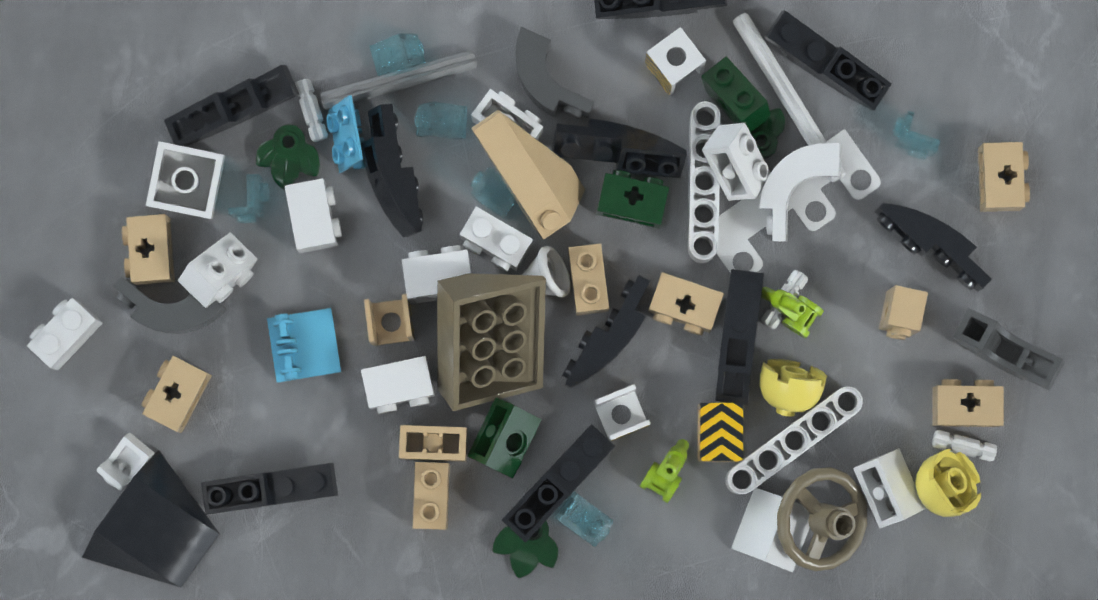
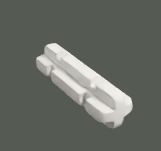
(311, 110)
(795, 282)
(965, 445)

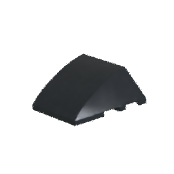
(154, 527)

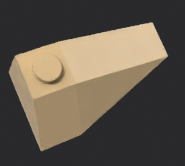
(533, 173)

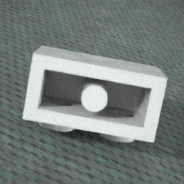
(504, 103)
(736, 161)
(312, 215)
(495, 239)
(218, 270)
(63, 333)
(398, 384)
(889, 488)

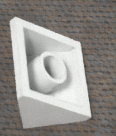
(758, 529)

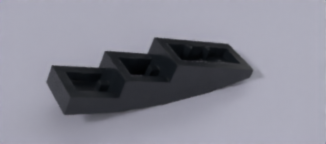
(231, 107)

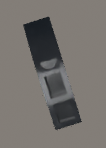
(651, 8)
(826, 62)
(617, 143)
(393, 186)
(924, 232)
(739, 336)
(603, 347)
(558, 483)
(269, 488)

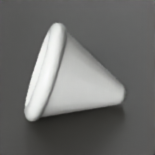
(553, 268)

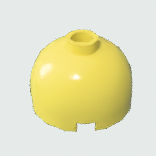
(791, 387)
(948, 484)

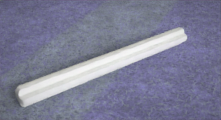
(780, 82)

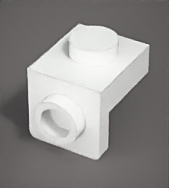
(125, 462)

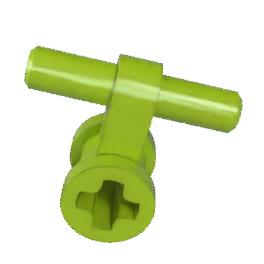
(798, 311)
(664, 477)

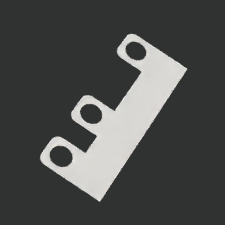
(747, 218)

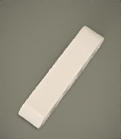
(702, 198)
(805, 429)

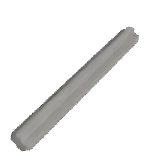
(401, 79)

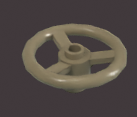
(824, 520)

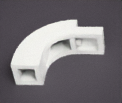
(788, 174)

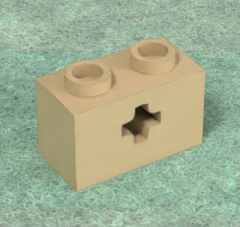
(993, 160)
(157, 233)
(588, 279)
(703, 299)
(903, 312)
(191, 383)
(949, 411)
(433, 443)
(431, 495)

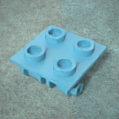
(343, 123)
(303, 345)

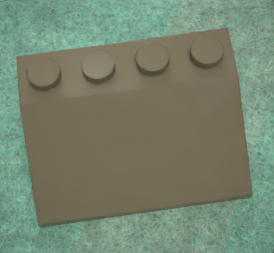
(489, 337)

